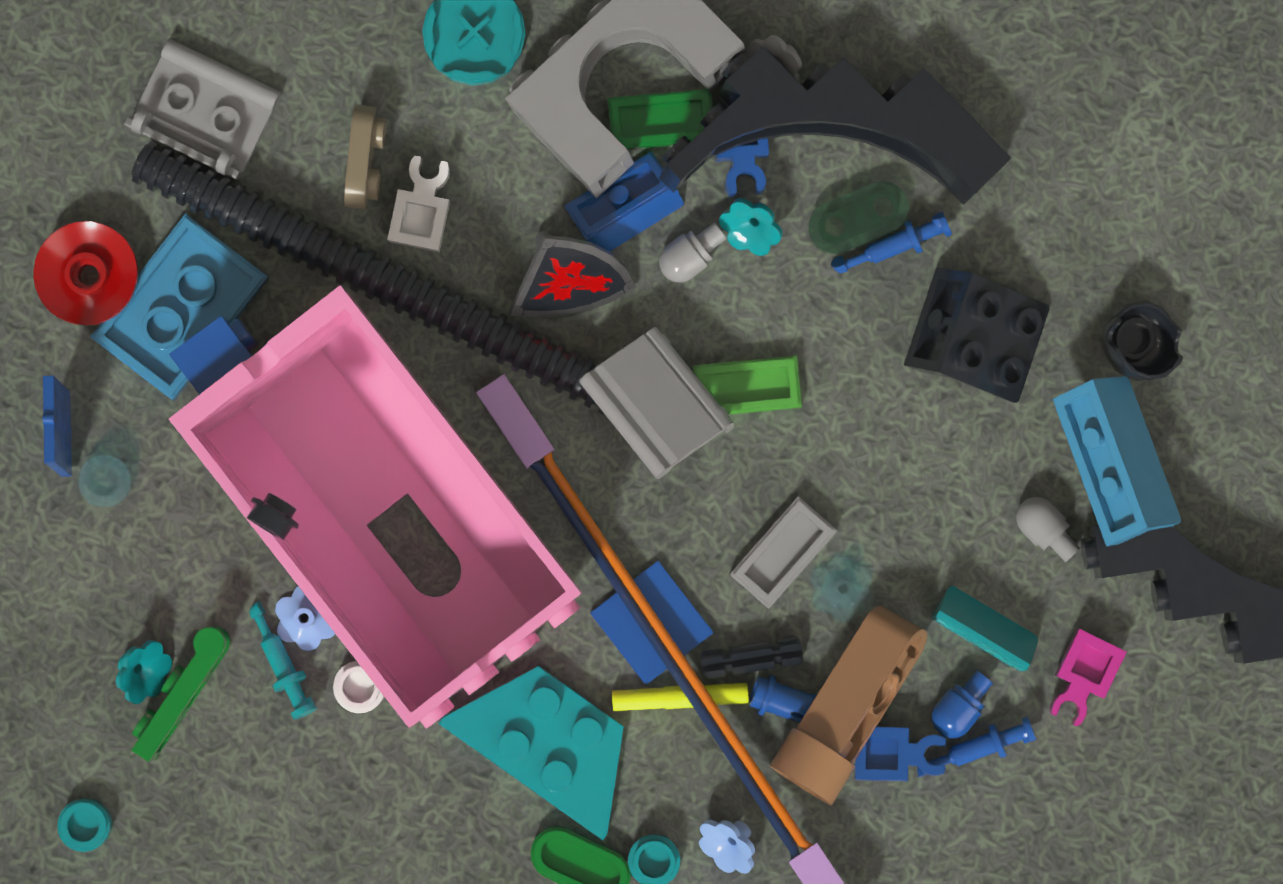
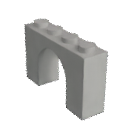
(554, 95)

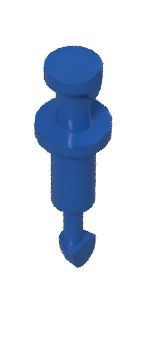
(896, 243)
(986, 745)

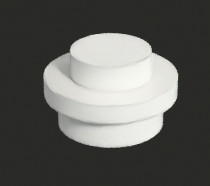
(355, 689)

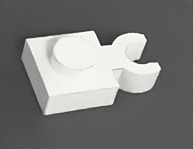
(420, 215)

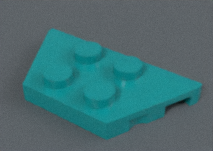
(548, 743)

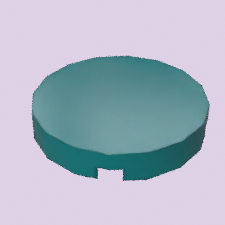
(474, 39)

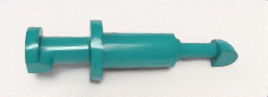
(282, 666)

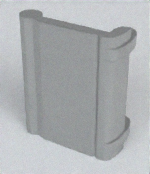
(204, 109)
(656, 402)

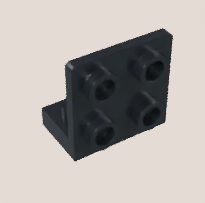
(977, 333)

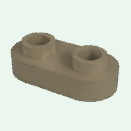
(361, 178)

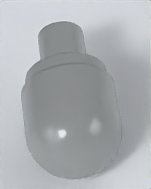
(689, 253)
(1045, 526)

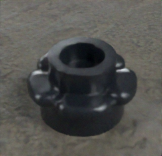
(273, 515)

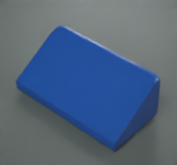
(626, 206)

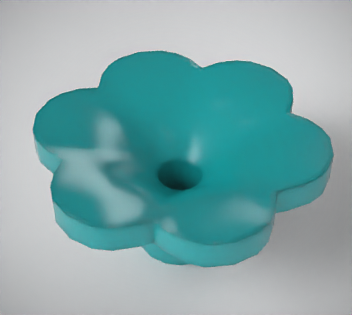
(751, 227)
(143, 671)

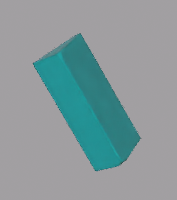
(986, 628)

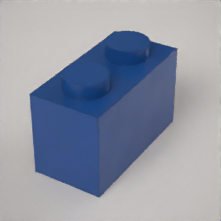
(214, 352)

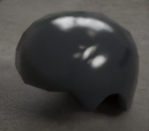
(1142, 341)

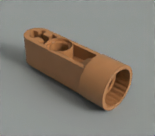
(850, 704)

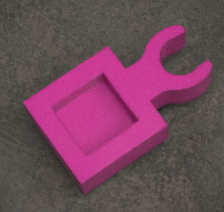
(1088, 668)

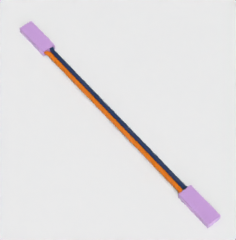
(531, 447)

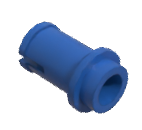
(780, 699)

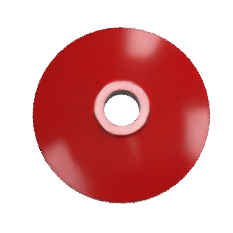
(60, 267)

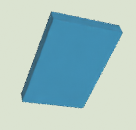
(176, 296)

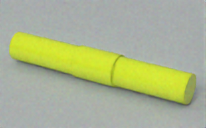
(673, 697)

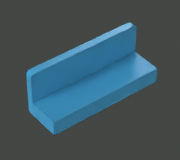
(1116, 459)

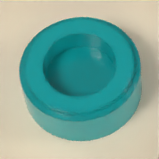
(84, 825)

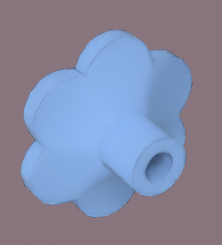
(292, 629)
(728, 845)

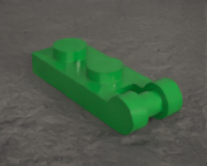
(182, 690)

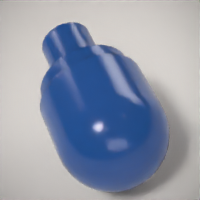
(960, 707)

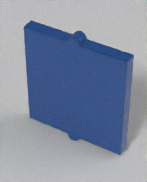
(57, 426)
(673, 610)

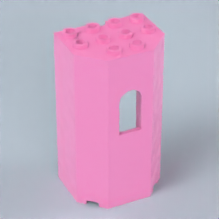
(343, 437)

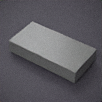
(783, 552)

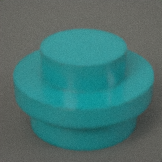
(654, 859)

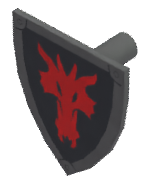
(569, 278)

